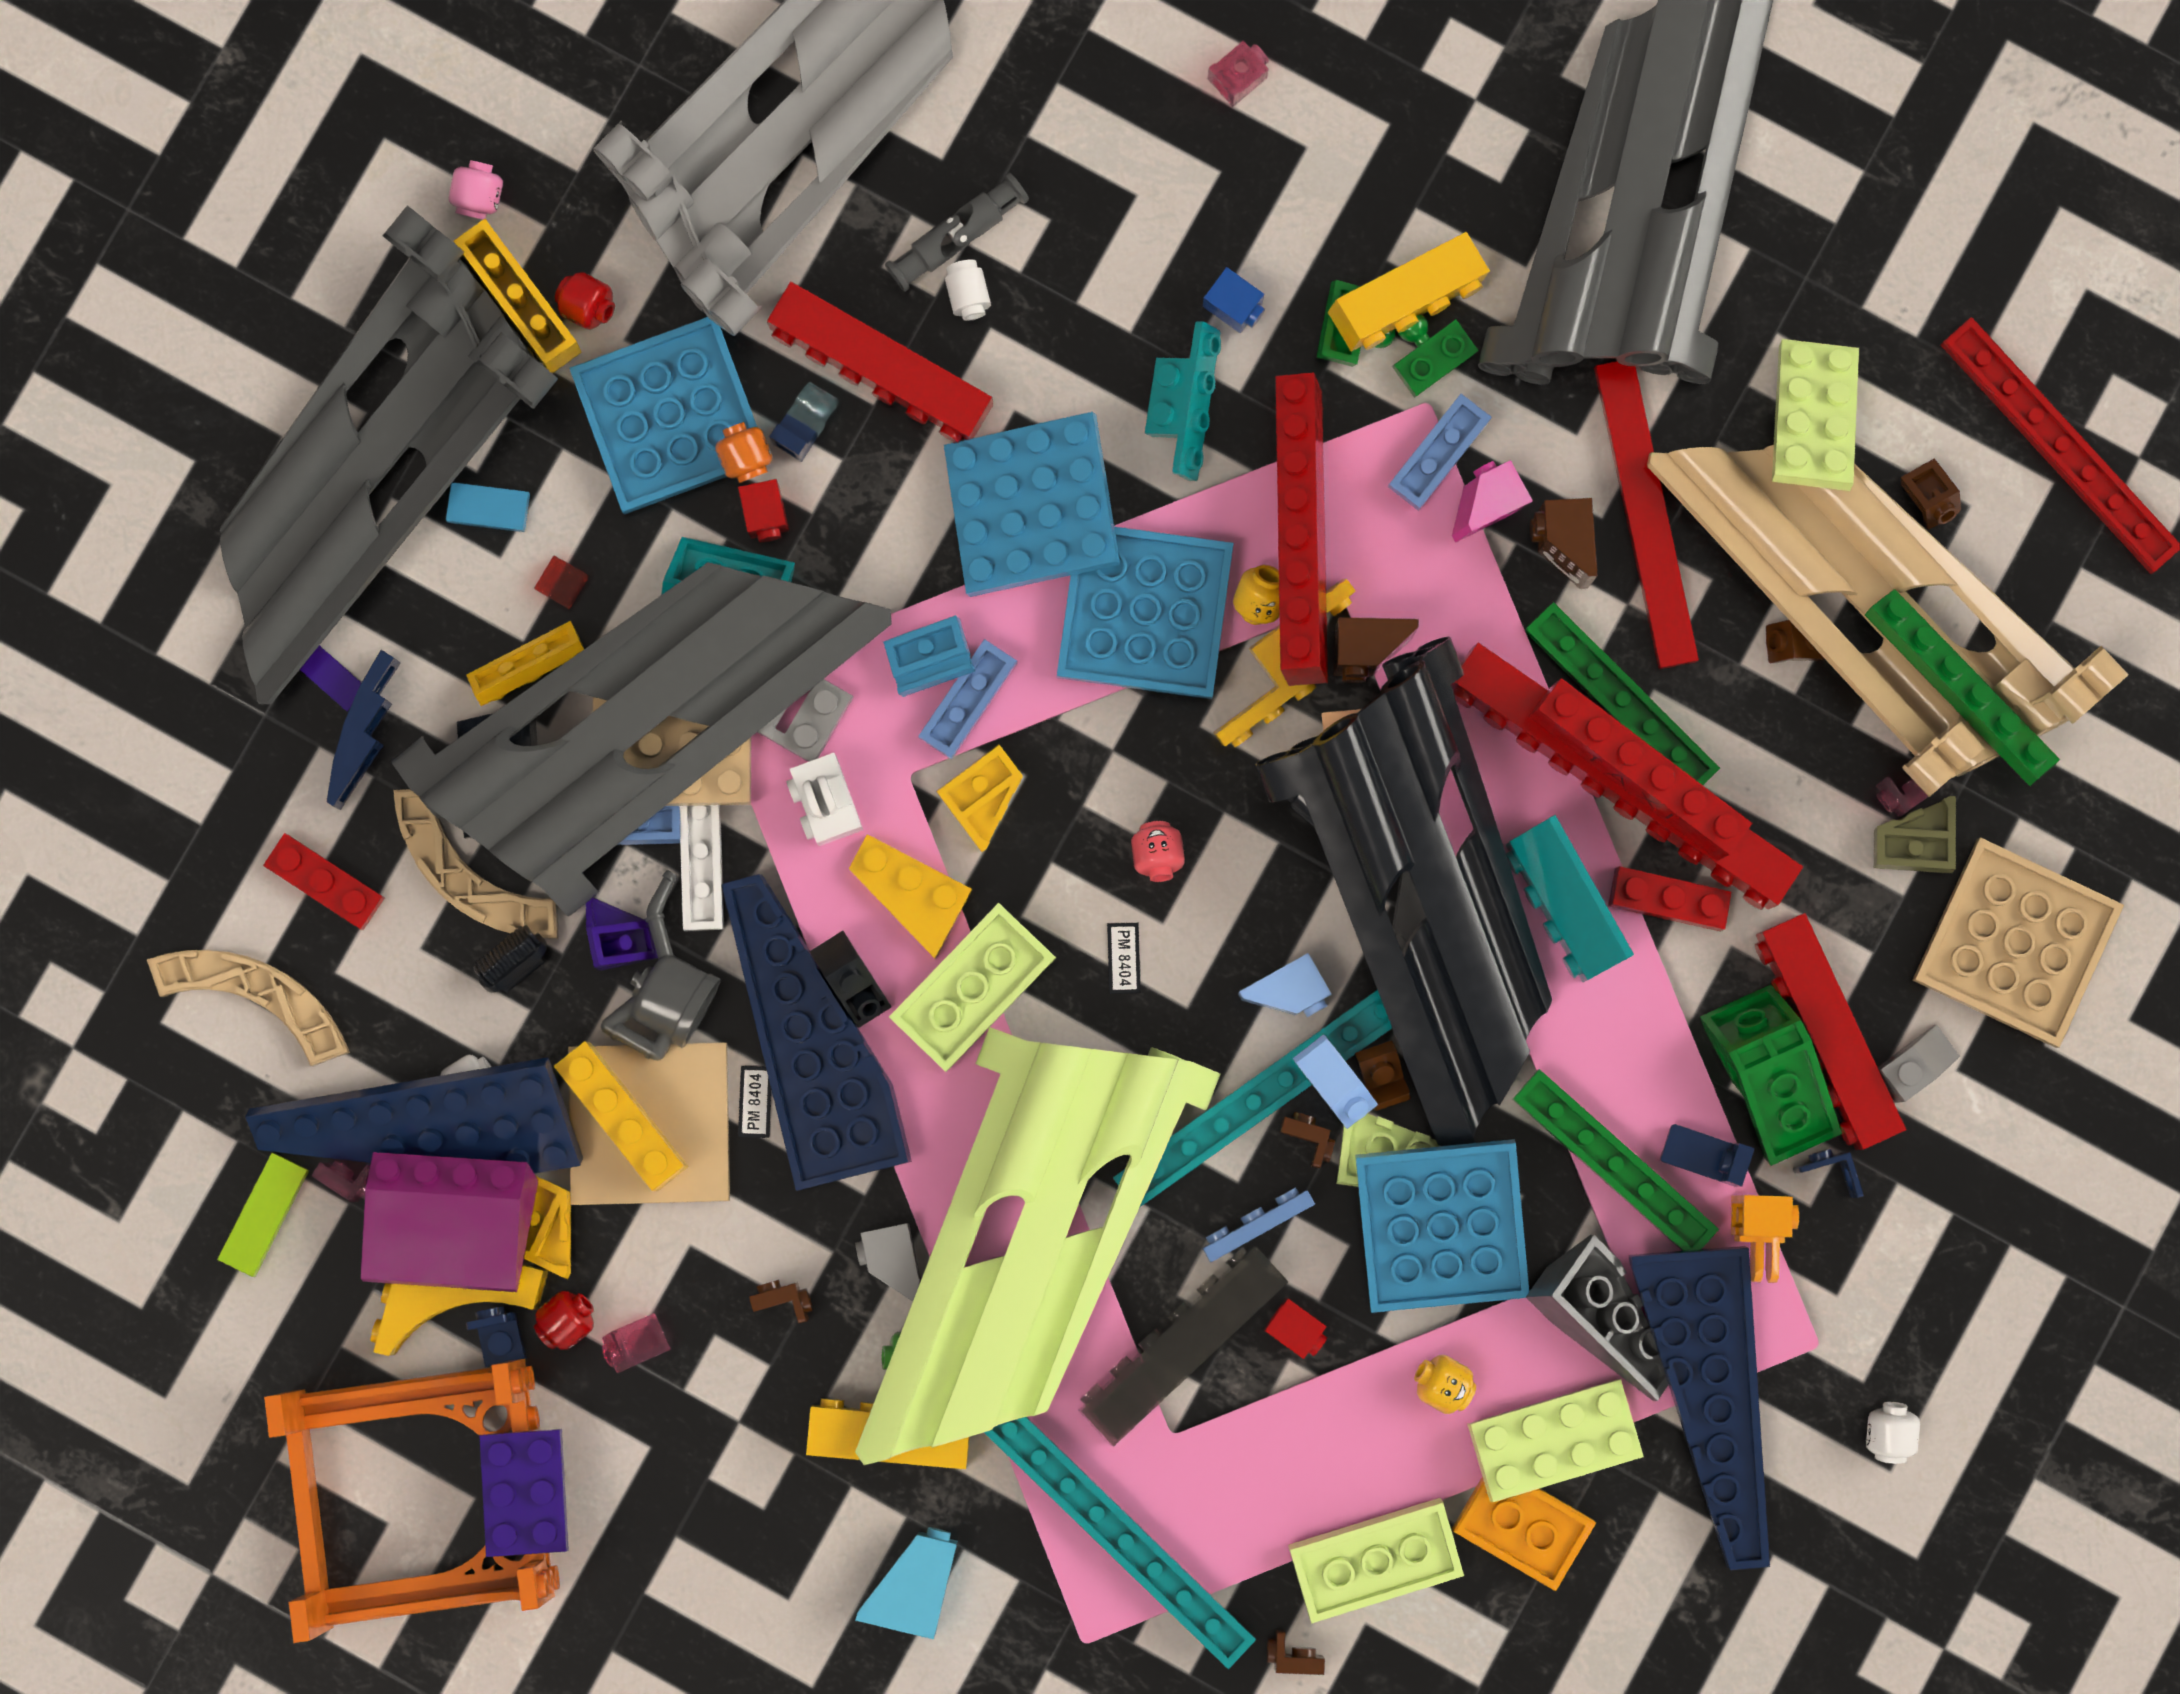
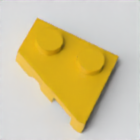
(982, 794)
(550, 1229)

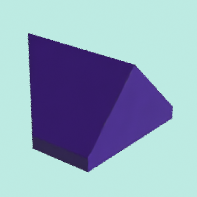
(617, 936)

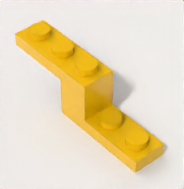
(1268, 656)

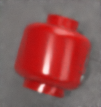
(585, 300)
(564, 1320)

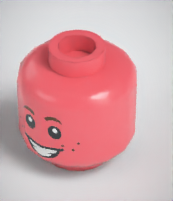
(1157, 850)

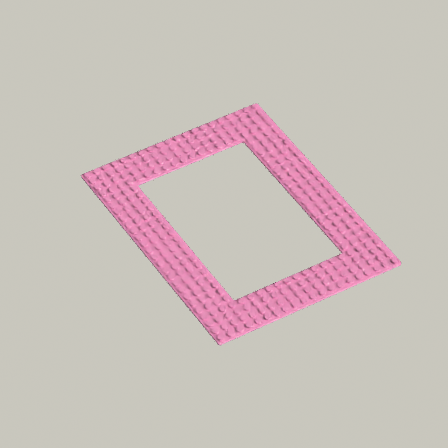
(1618, 1044)

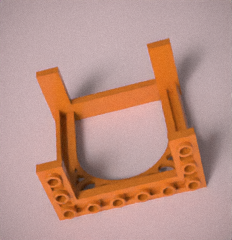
(296, 1412)

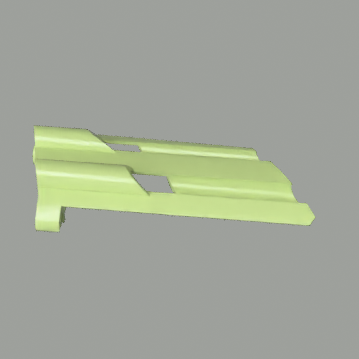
(1002, 1331)

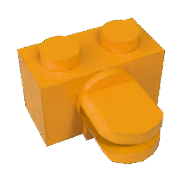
(1760, 1221)

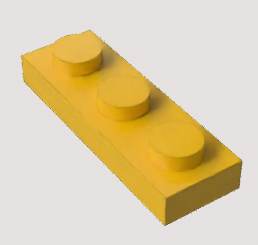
(525, 664)

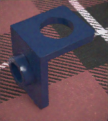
(1826, 1158)

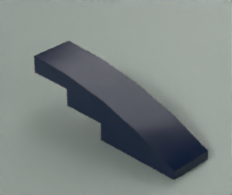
(356, 746)

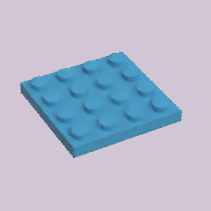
(663, 411)
(1031, 504)
(1151, 617)
(1442, 1225)

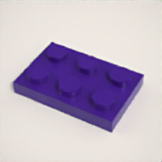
(524, 1493)

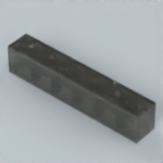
(1182, 1346)

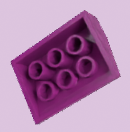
(446, 1221)

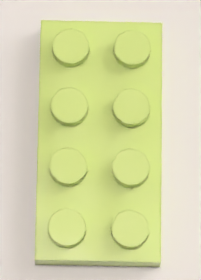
(1815, 415)
(972, 987)
(1555, 1440)
(1376, 1560)

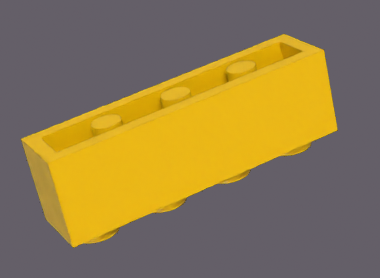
(1407, 291)
(517, 296)
(621, 1116)
(837, 1431)

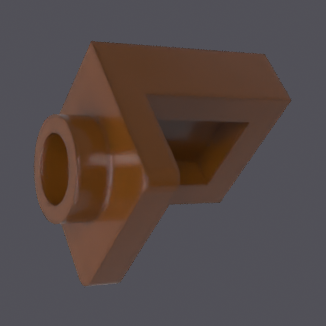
(1787, 643)
(1304, 1128)
(773, 1294)

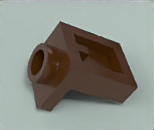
(1933, 493)
(1383, 1075)
(1301, 1661)

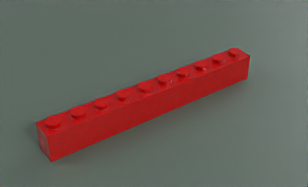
(1509, 699)

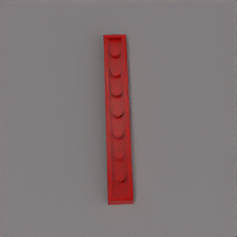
(2061, 445)
(1646, 515)

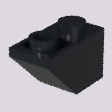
(850, 979)

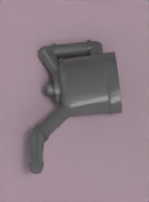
(665, 997)

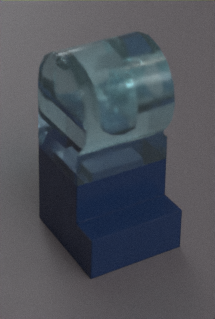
(803, 421)

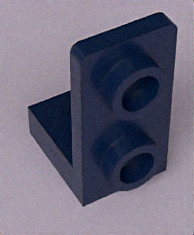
(1707, 1155)
(498, 1335)

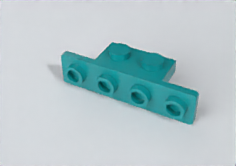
(1182, 400)

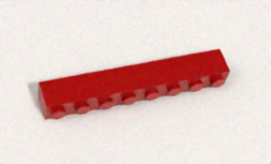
(1301, 530)

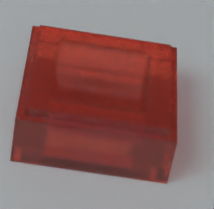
(561, 582)

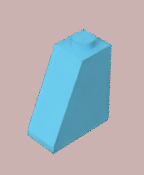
(914, 1587)

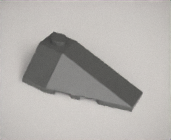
(1595, 1307)

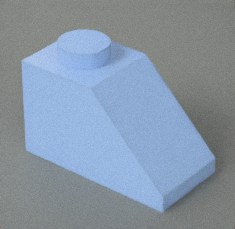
(1290, 989)
(1335, 1081)

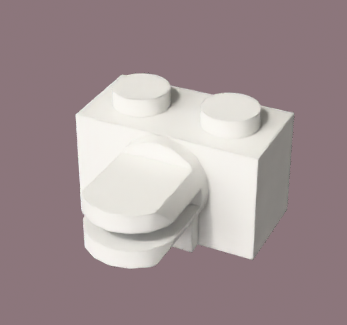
(825, 800)

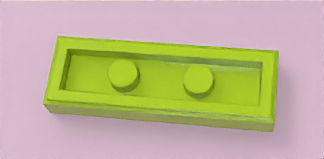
(263, 1215)

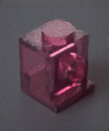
(1234, 84)

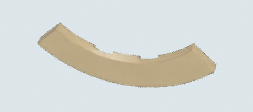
(462, 885)
(259, 983)

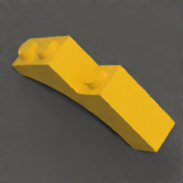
(414, 1305)

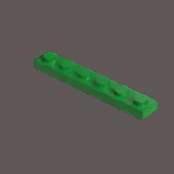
(1962, 687)
(1617, 692)
(1614, 1163)

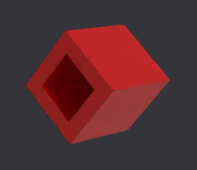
(763, 510)
(1296, 1329)

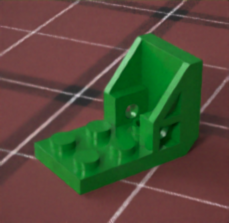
(1775, 1072)

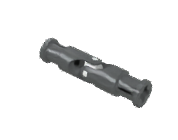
(962, 228)

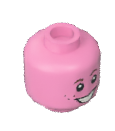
(475, 190)

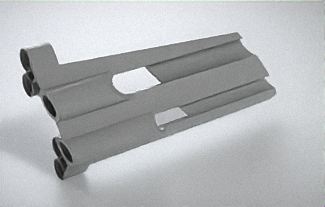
(710, 165)

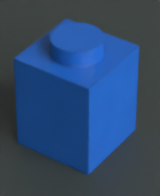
(1234, 301)

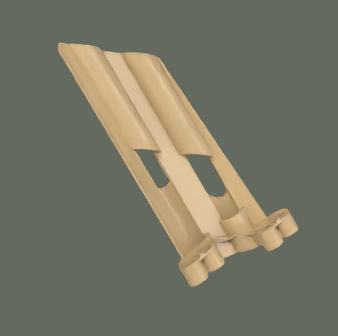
(1865, 546)

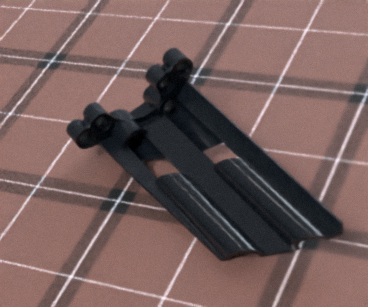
(1471, 967)

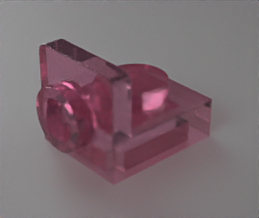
(1894, 800)
(339, 1180)
(634, 1343)

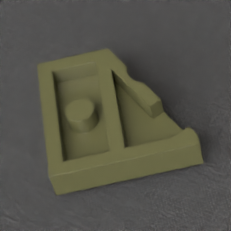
(1919, 840)

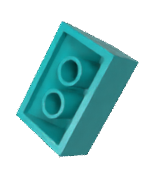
(694, 554)

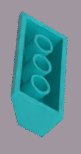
(1568, 900)

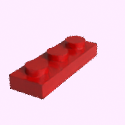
(323, 881)
(1670, 899)

